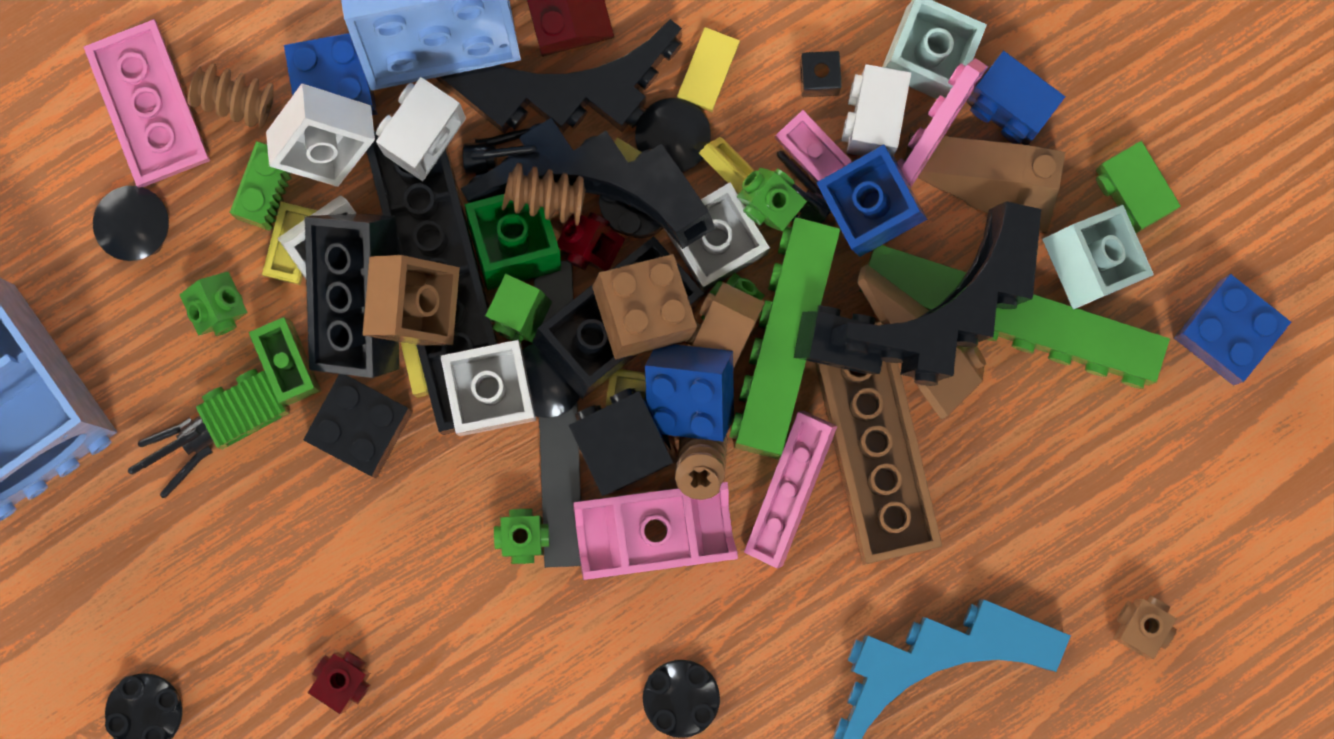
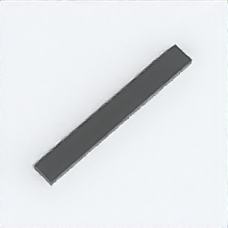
(559, 449)

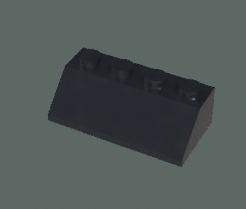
(336, 293)

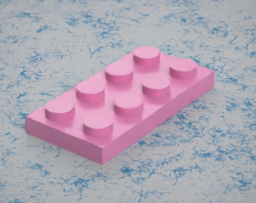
(146, 103)

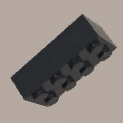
(577, 338)

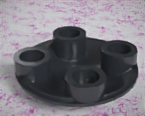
(678, 127)
(131, 223)
(548, 388)
(681, 698)
(143, 708)

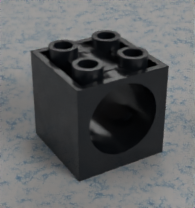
(621, 441)

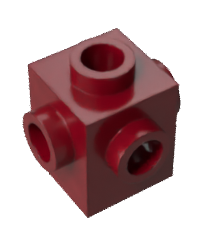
(590, 242)
(330, 691)

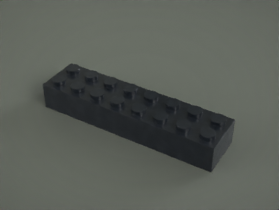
(436, 230)

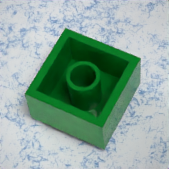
(511, 241)

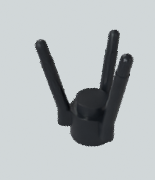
(483, 155)
(816, 207)
(191, 436)

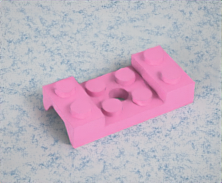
(615, 542)

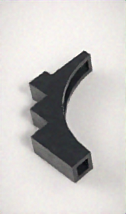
(610, 89)
(648, 183)
(997, 279)

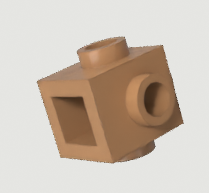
(1132, 630)

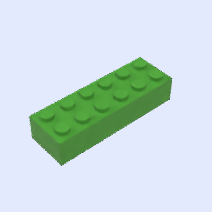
(777, 375)

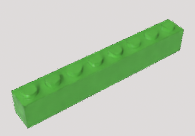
(1038, 323)

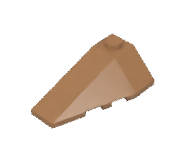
(996, 172)
(896, 306)

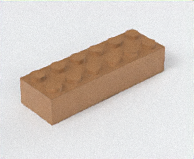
(879, 462)

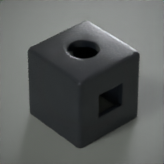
(815, 86)

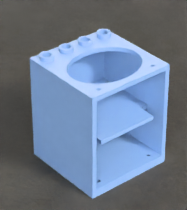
(429, 37)
(44, 407)

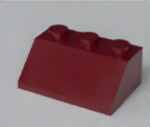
(569, 23)

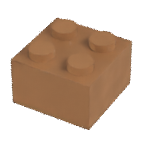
(411, 300)
(644, 306)

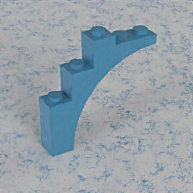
(990, 635)

